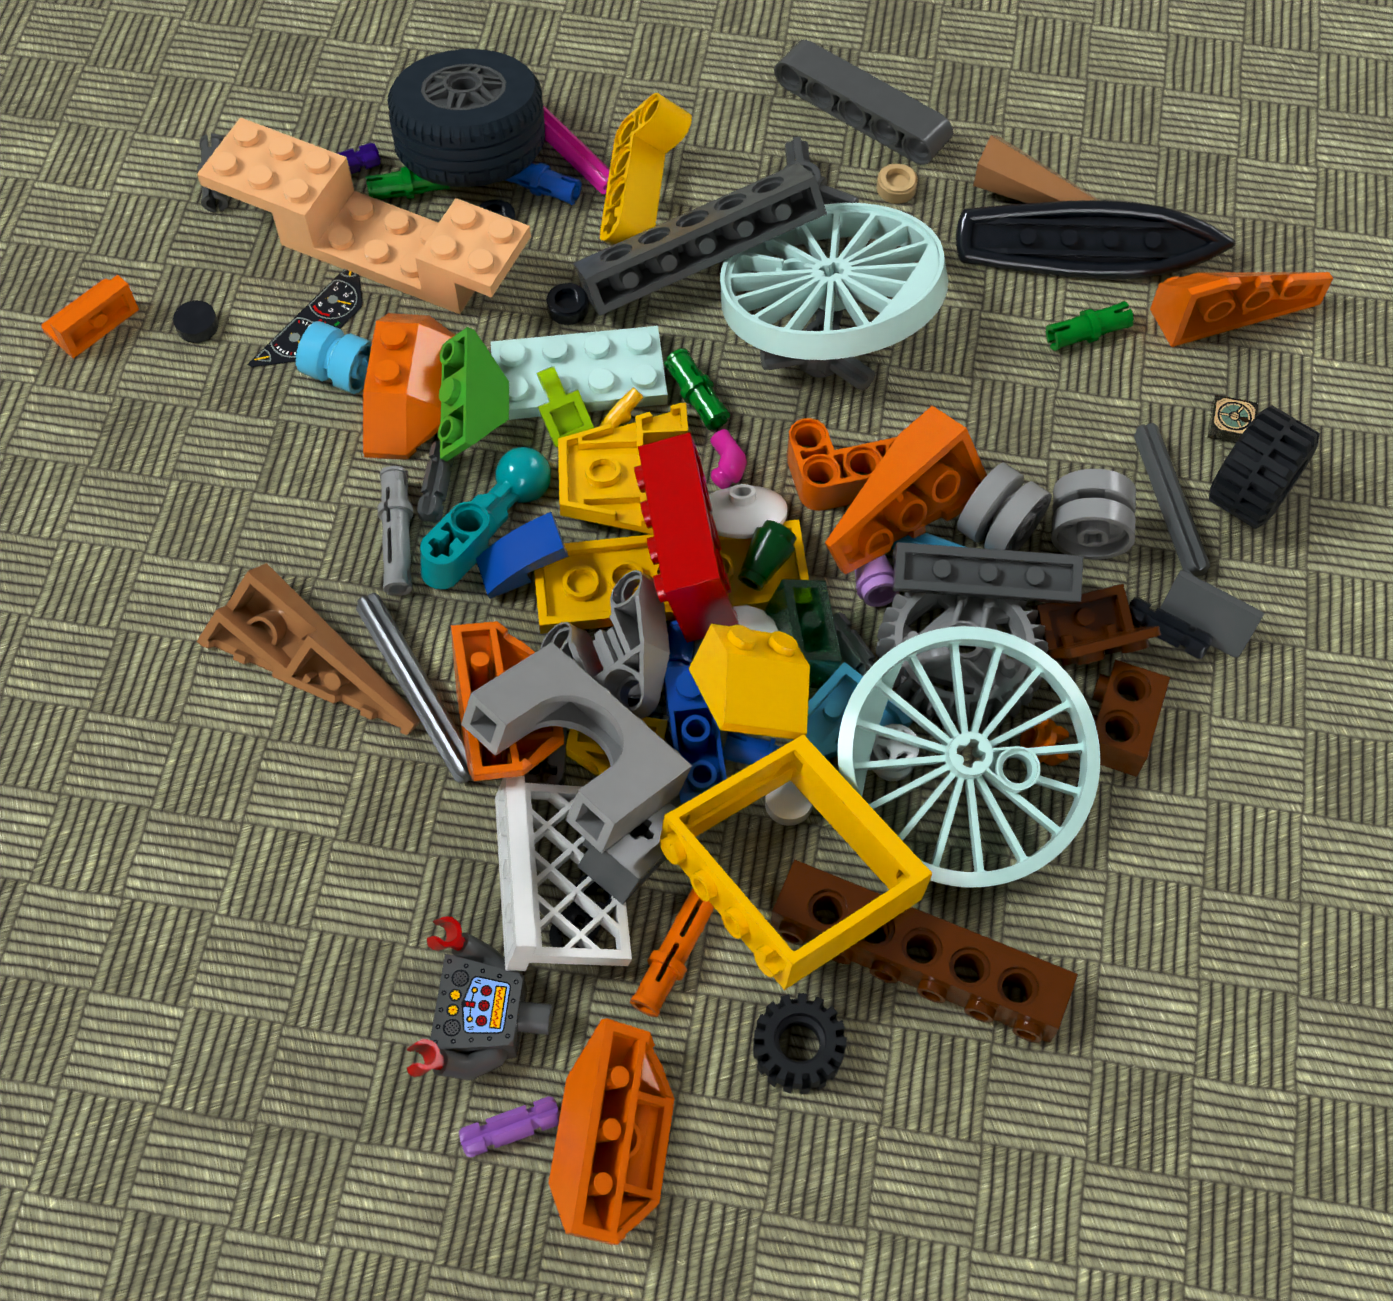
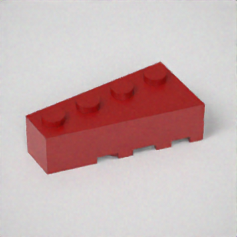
(684, 536)

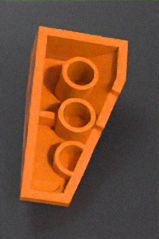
(1223, 301)
(920, 479)

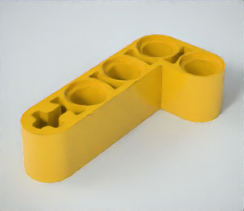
(639, 165)

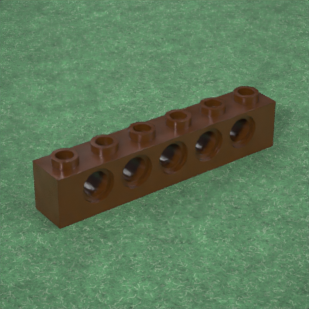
(950, 946)

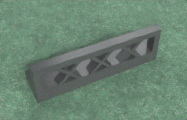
(987, 573)

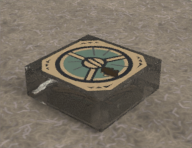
(1230, 418)

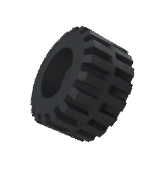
(1263, 466)

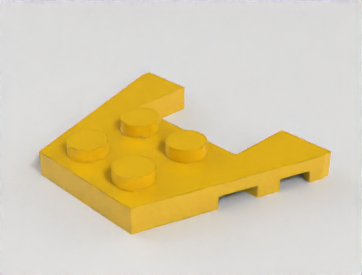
(599, 466)

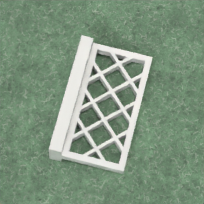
(520, 883)

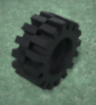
(799, 1013)

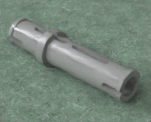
(395, 515)

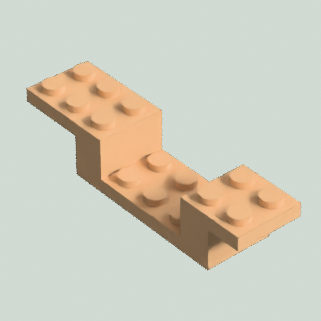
(328, 220)

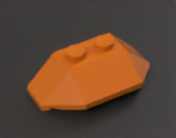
(402, 385)
(479, 656)
(611, 1135)

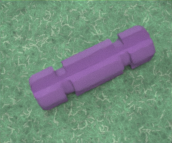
(509, 1126)

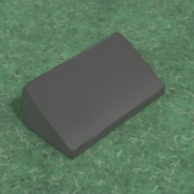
(1213, 611)

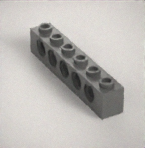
(700, 238)

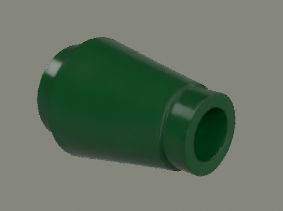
(766, 554)

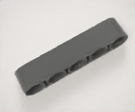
(863, 102)

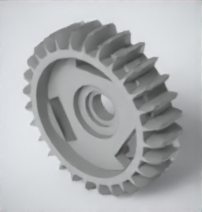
(974, 665)

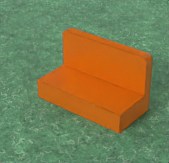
(91, 316)

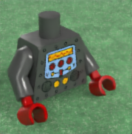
(476, 1010)

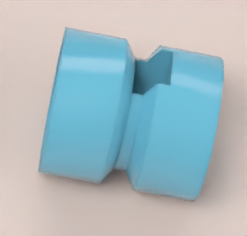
(330, 354)

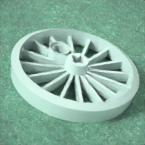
(835, 282)
(862, 724)

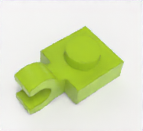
(564, 412)

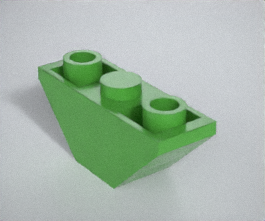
(471, 393)

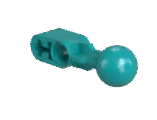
(450, 550)

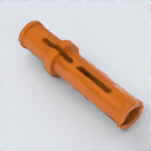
(653, 994)

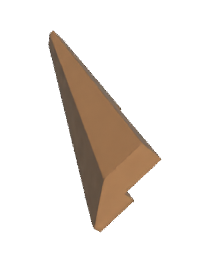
(1021, 177)
(283, 634)

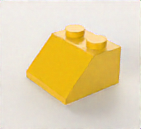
(753, 681)

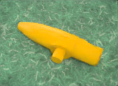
(622, 410)

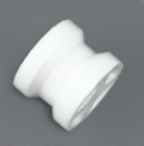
(894, 748)

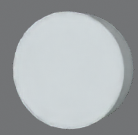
(787, 805)

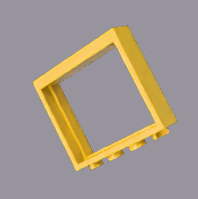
(846, 813)

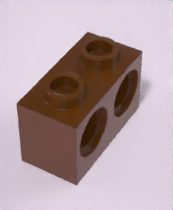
(1130, 719)

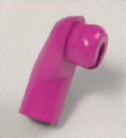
(732, 460)

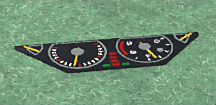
(332, 306)

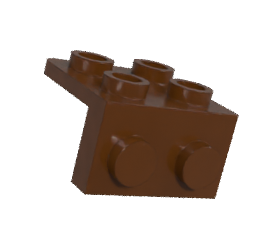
(1091, 627)

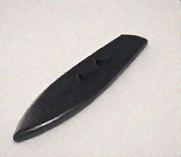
(1087, 239)

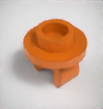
(1045, 735)

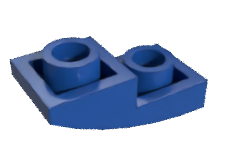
(523, 550)

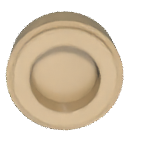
(897, 183)

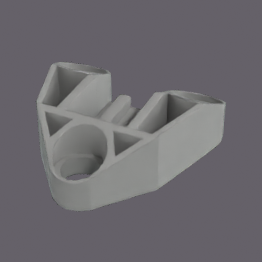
(630, 651)

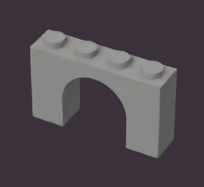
(557, 692)

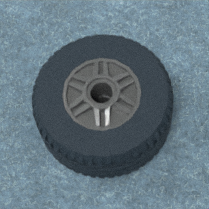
(466, 117)

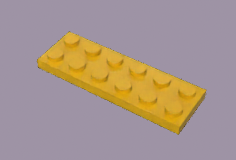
(581, 585)

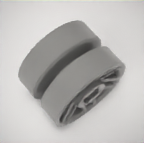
(1004, 510)
(1094, 514)

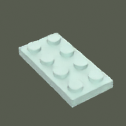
(594, 363)

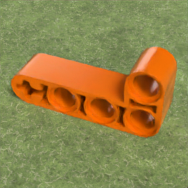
(829, 465)

